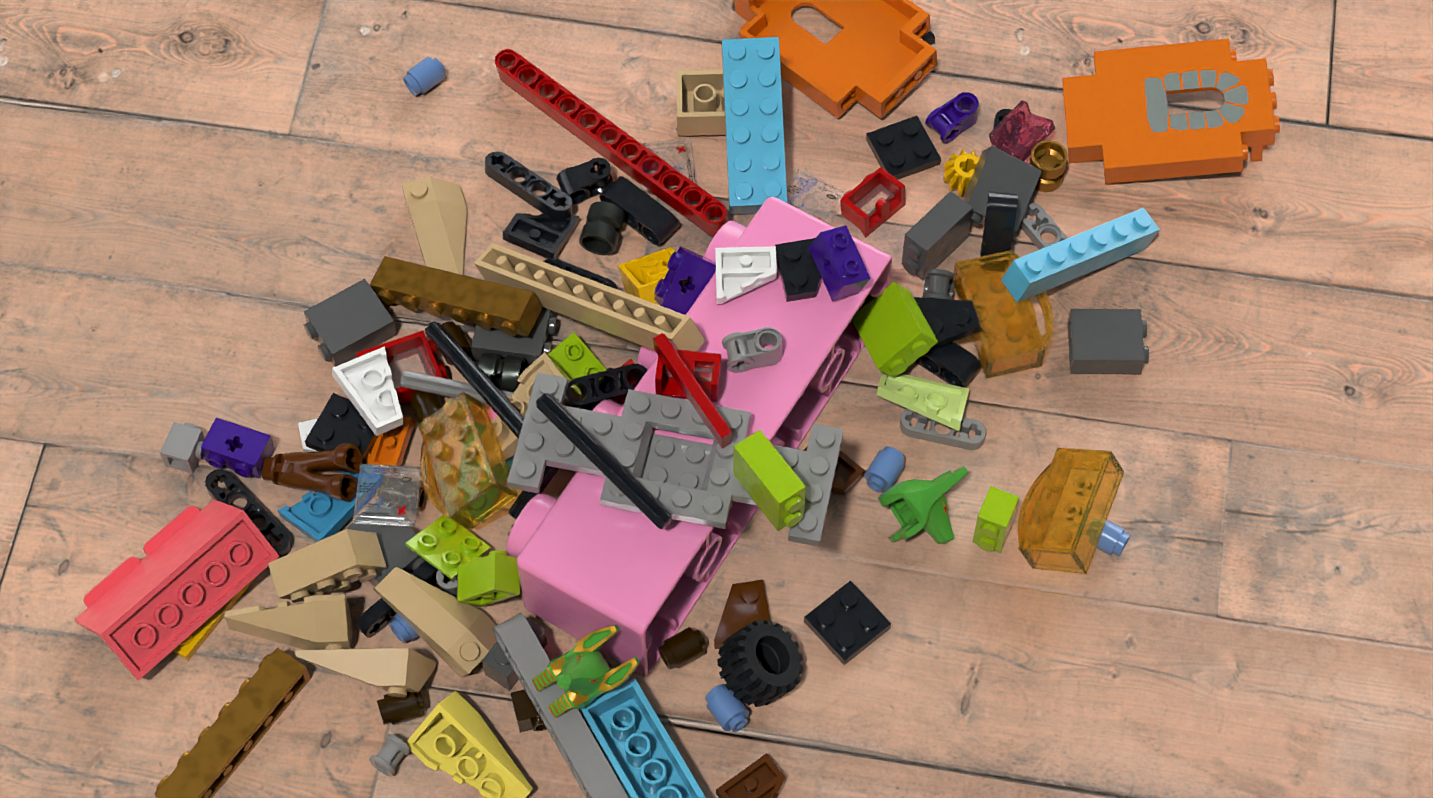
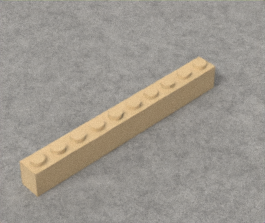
(589, 300)

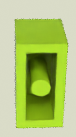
(995, 520)
(488, 579)

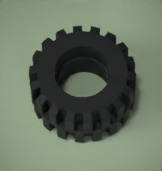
(746, 675)

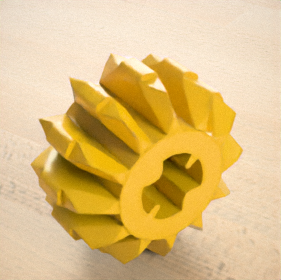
(960, 170)

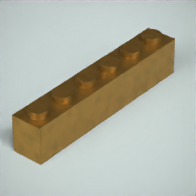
(456, 296)
(237, 729)

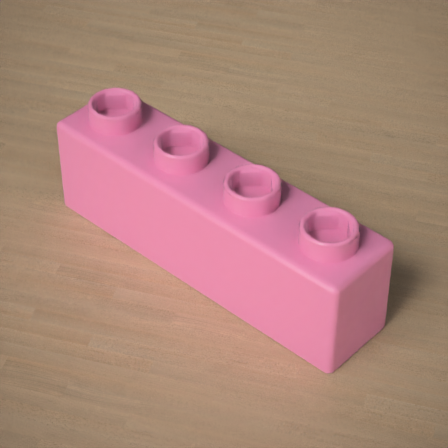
(613, 566)

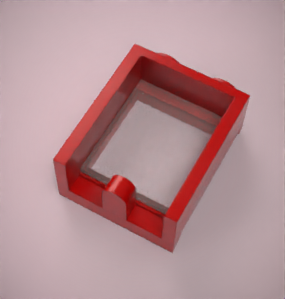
(410, 354)

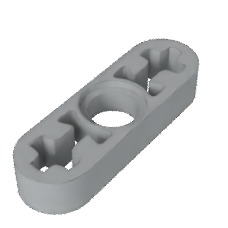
(1044, 223)
(950, 439)

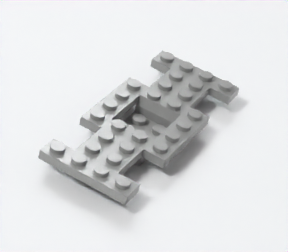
(683, 475)

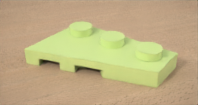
(926, 397)

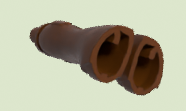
(298, 471)

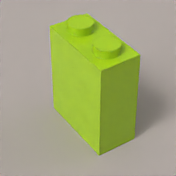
(894, 330)
(769, 480)

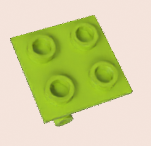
(575, 358)
(447, 545)

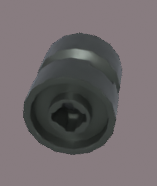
(602, 228)
(502, 372)

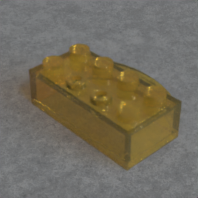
(1011, 326)
(465, 462)
(1068, 509)

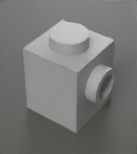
(183, 447)

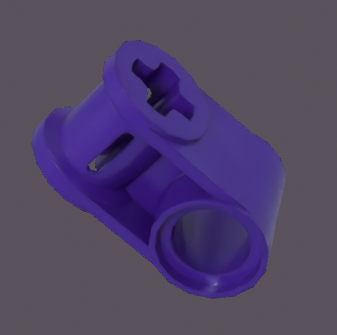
(951, 119)

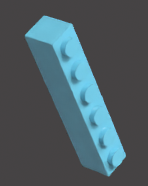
(1079, 254)

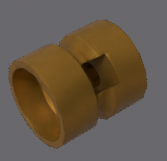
(1052, 160)

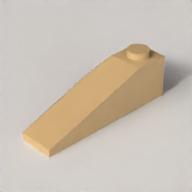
(316, 624)
(451, 628)

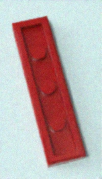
(692, 390)

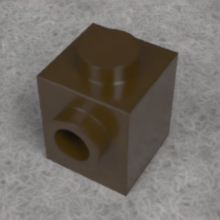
(525, 712)

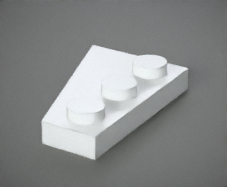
(371, 390)

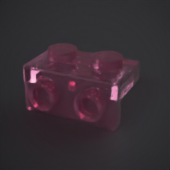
(1020, 131)

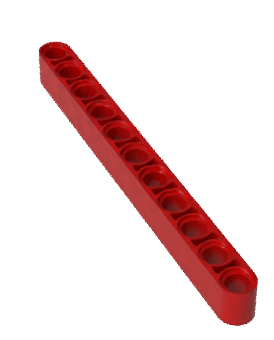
(614, 152)

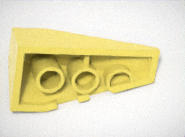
(465, 747)

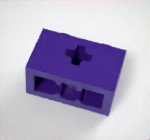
(839, 263)
(684, 265)
(237, 448)

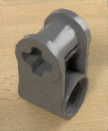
(938, 284)

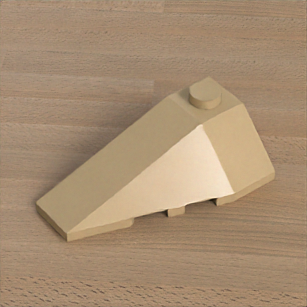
(438, 221)
(521, 398)
(385, 668)

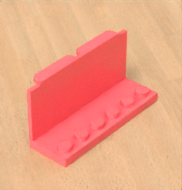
(179, 584)

